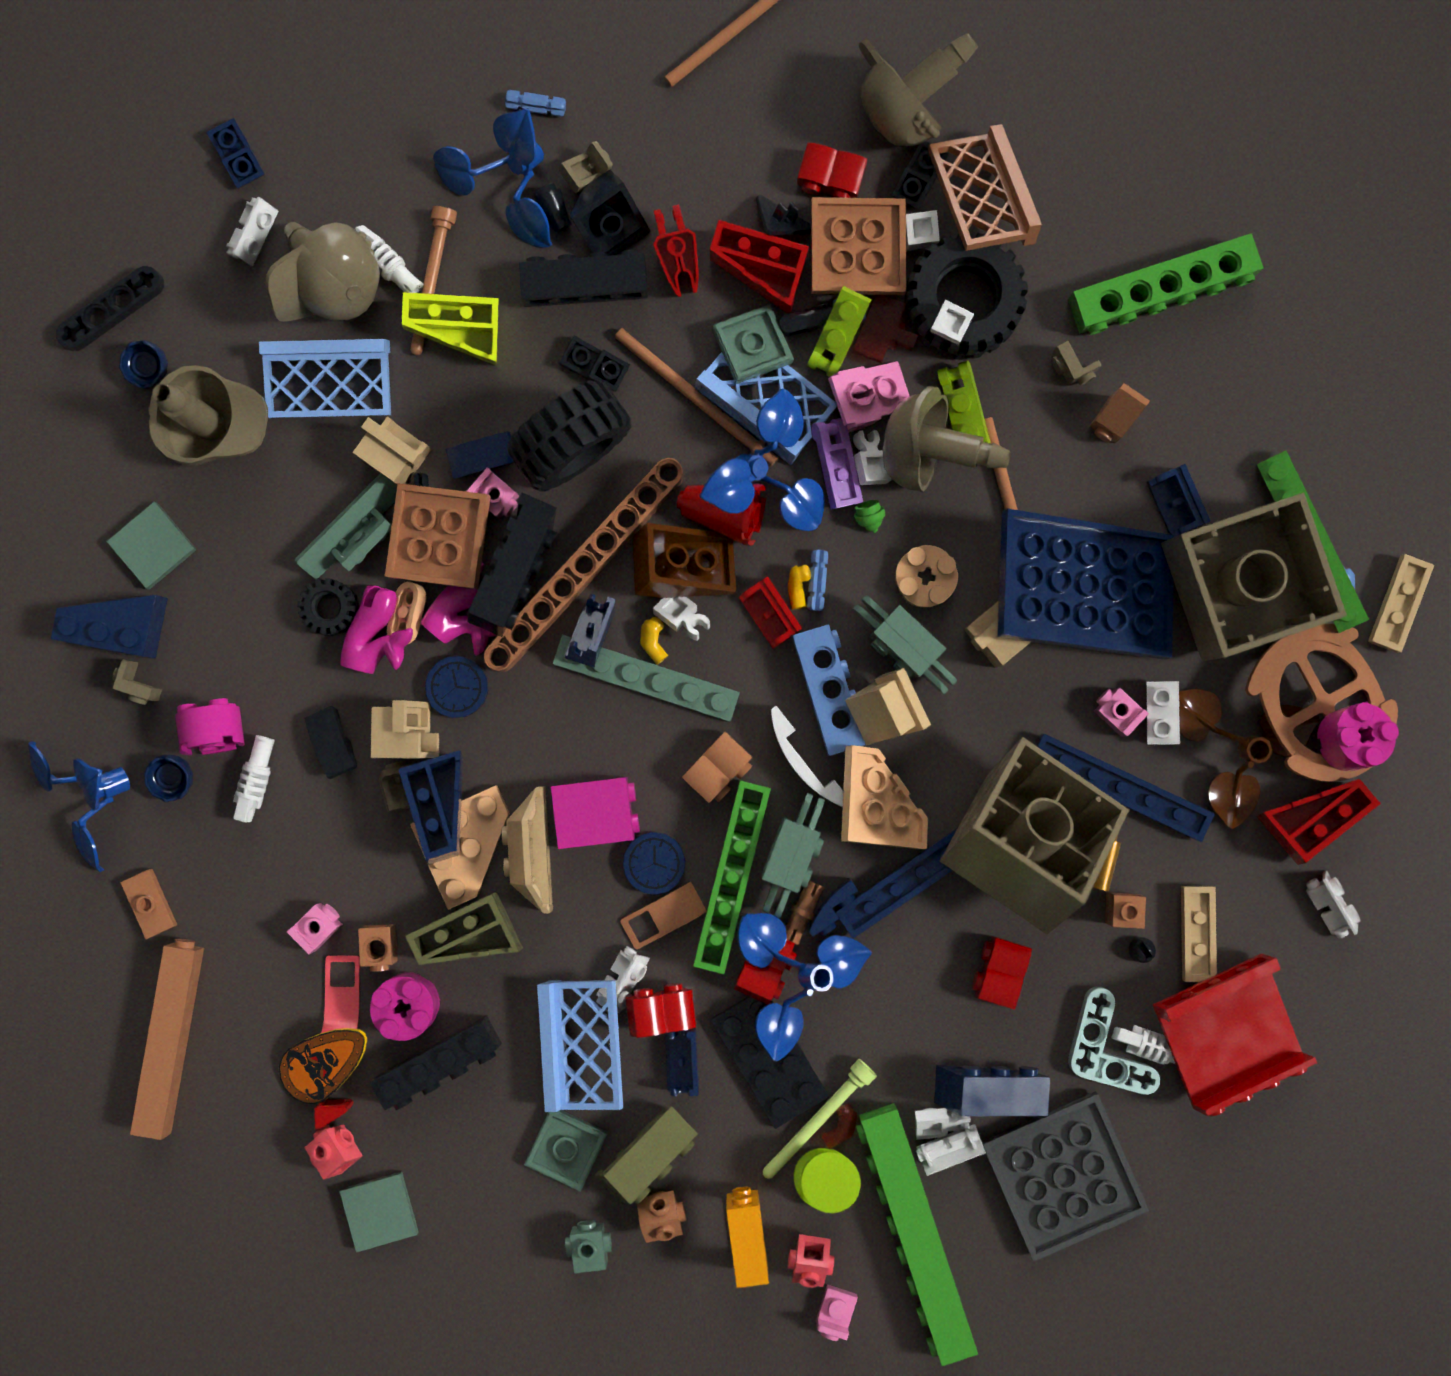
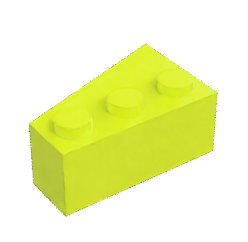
(454, 321)

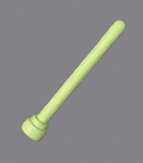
(859, 1076)

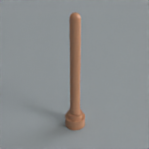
(442, 220)

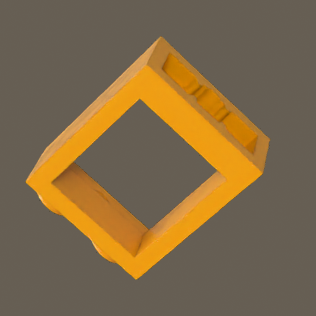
(747, 1237)

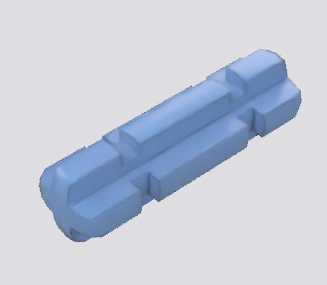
(535, 102)
(817, 583)

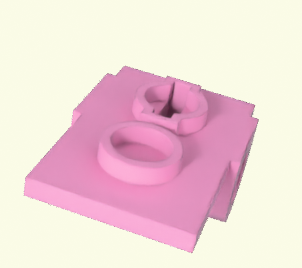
(868, 393)

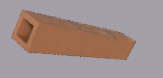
(167, 1040)

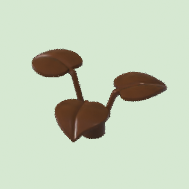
(1229, 794)

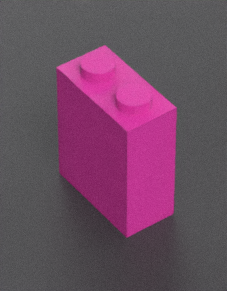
(594, 812)

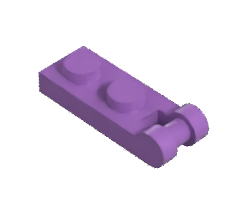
(837, 463)

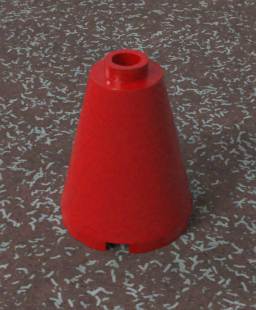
(734, 526)

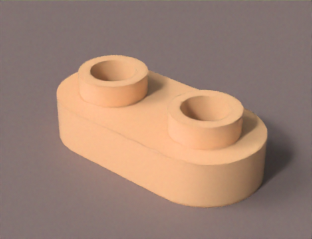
(408, 609)

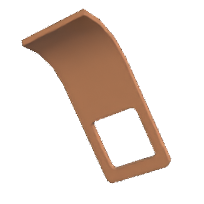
(668, 913)

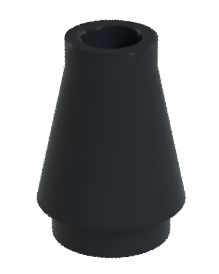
(554, 206)

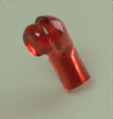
(845, 1126)

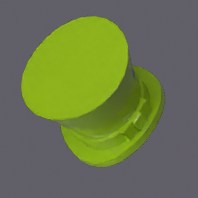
(826, 1180)

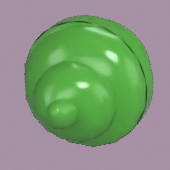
(869, 515)

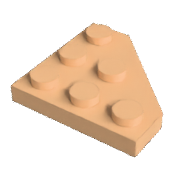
(878, 804)
(481, 827)

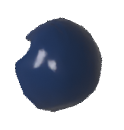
(143, 364)
(168, 777)

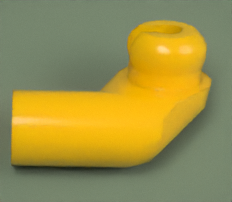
(795, 586)
(649, 639)

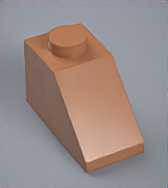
(1118, 414)

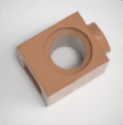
(1125, 910)
(387, 935)

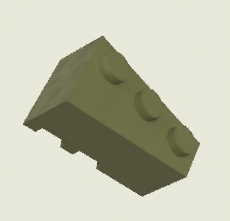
(469, 932)
(647, 1157)

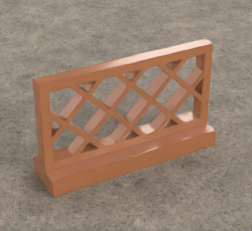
(1010, 188)

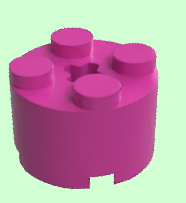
(209, 728)
(1357, 737)
(396, 1022)

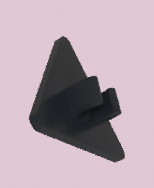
(781, 220)

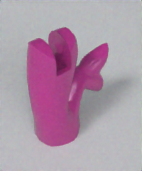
(371, 617)
(444, 622)

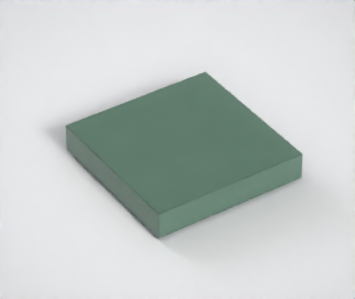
(752, 344)
(151, 545)
(566, 1148)
(379, 1211)

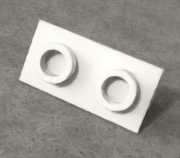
(257, 222)
(1163, 713)
(1340, 916)
(631, 970)
(950, 1150)

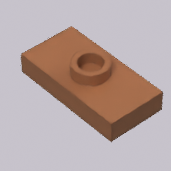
(149, 903)

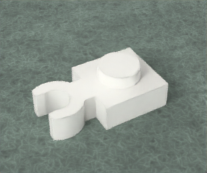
(869, 460)
(681, 612)
(937, 1123)

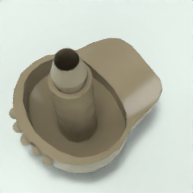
(896, 103)
(324, 274)
(205, 417)
(919, 438)

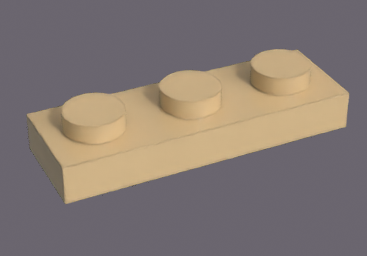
(1401, 603)
(1198, 933)

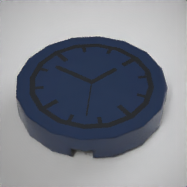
(456, 687)
(654, 863)

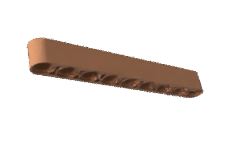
(590, 550)

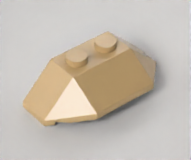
(529, 850)

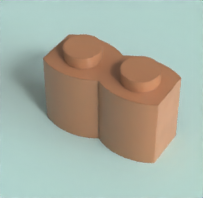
(718, 767)

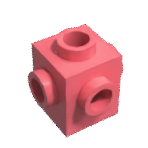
(332, 1150)
(811, 1261)

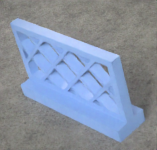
(326, 350)
(746, 413)
(555, 1050)

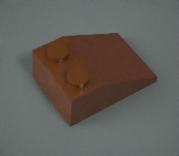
(682, 562)

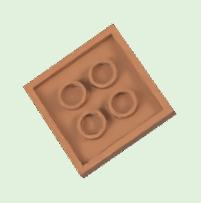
(858, 245)
(437, 536)

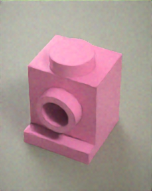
(505, 503)
(1107, 712)
(306, 937)

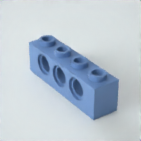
(806, 646)

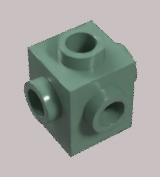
(588, 1246)

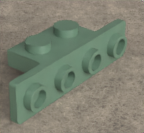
(352, 531)

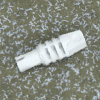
(390, 264)
(253, 780)
(1145, 1044)

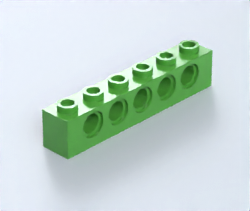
(1238, 253)
(732, 877)

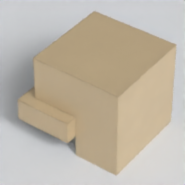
(391, 450)
(984, 638)
(887, 708)
(403, 731)

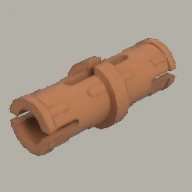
(803, 911)

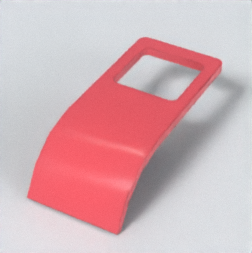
(341, 1003)

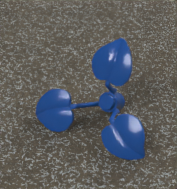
(516, 136)
(731, 486)
(94, 786)
(840, 959)

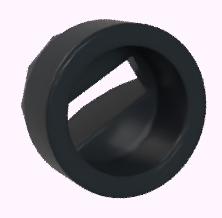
(1136, 953)

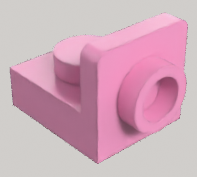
(835, 1313)

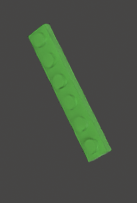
(1284, 483)

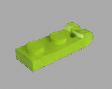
(839, 330)
(964, 402)

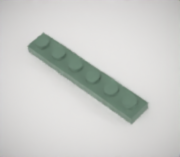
(654, 681)

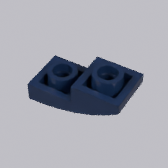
(235, 153)
(479, 454)
(825, 916)

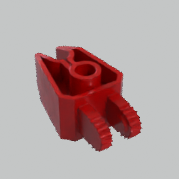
(676, 245)

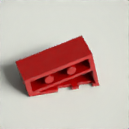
(760, 261)
(1318, 820)

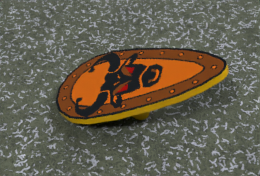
(321, 1064)

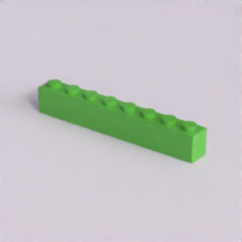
(918, 1235)

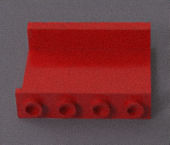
(1231, 1036)

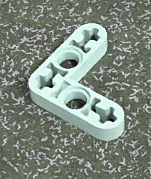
(1100, 1059)

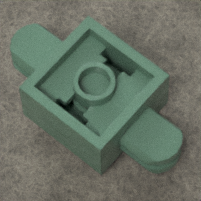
(906, 643)
(791, 855)

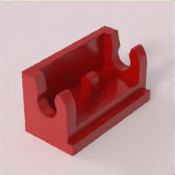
(770, 612)

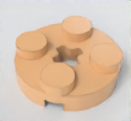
(941, 566)

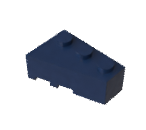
(115, 625)
(435, 804)

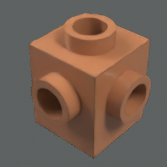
(661, 1216)

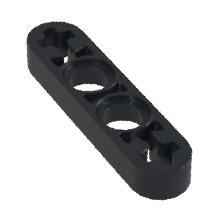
(107, 303)

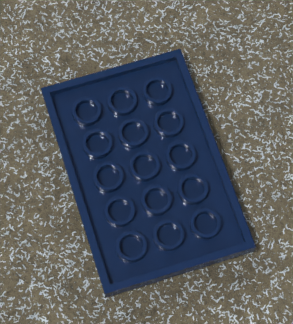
(1084, 585)

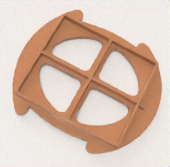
(1294, 649)

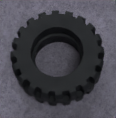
(992, 266)
(569, 435)

